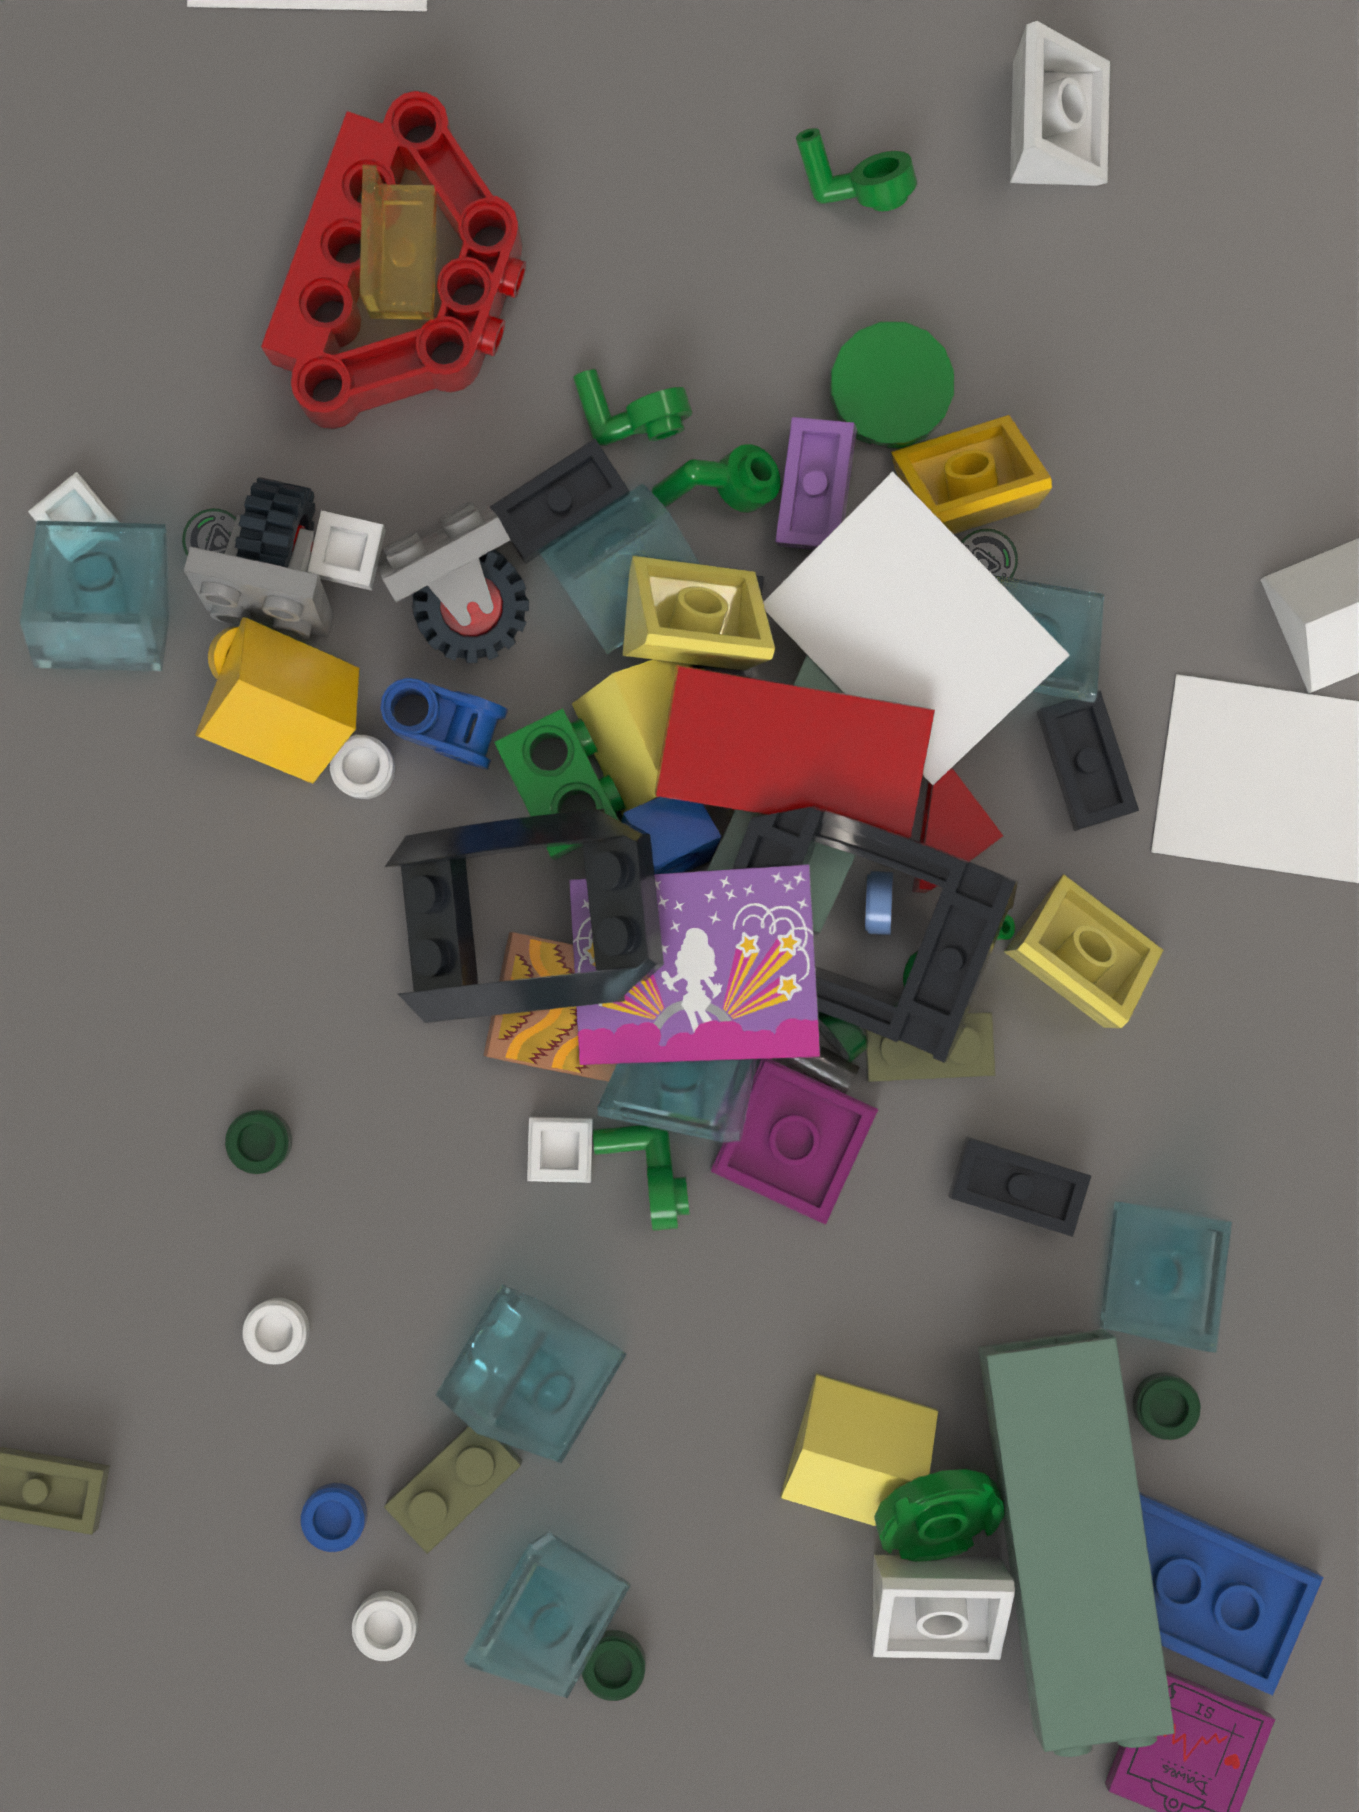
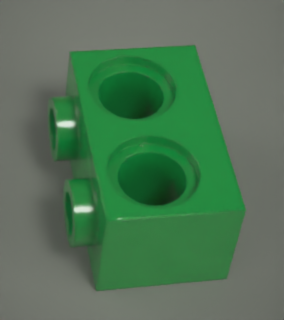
(547, 790)

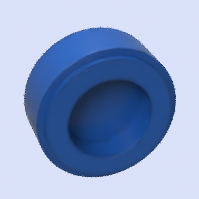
(334, 1517)

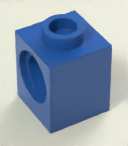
(679, 833)

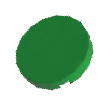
(892, 384)
(939, 1514)

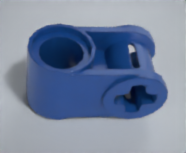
(447, 721)

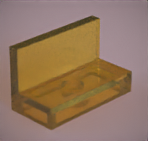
(397, 248)

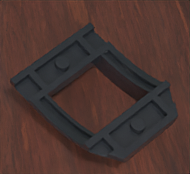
(441, 926)
(954, 944)

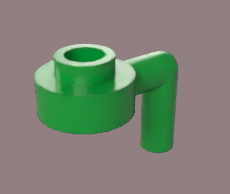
(876, 182)
(656, 414)
(744, 479)
(666, 1193)

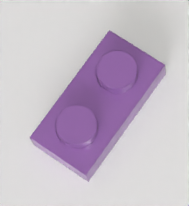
(815, 481)

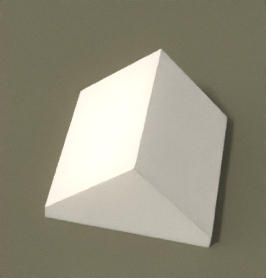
(1058, 111)
(1320, 614)
(940, 1607)

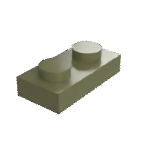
(900, 1061)
(451, 1486)
(51, 1490)

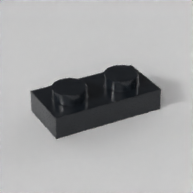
(560, 500)
(1087, 761)
(1019, 1186)

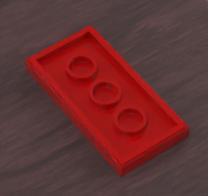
(792, 749)

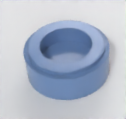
(879, 903)

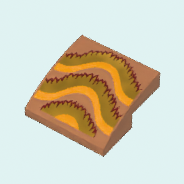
(544, 1036)

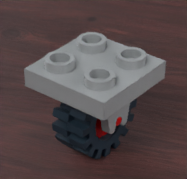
(266, 565)
(461, 587)

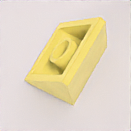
(695, 615)
(629, 724)
(1086, 953)
(857, 1449)

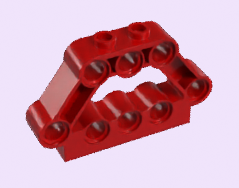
(402, 363)

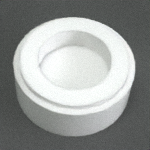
(363, 767)
(276, 1331)
(385, 1625)

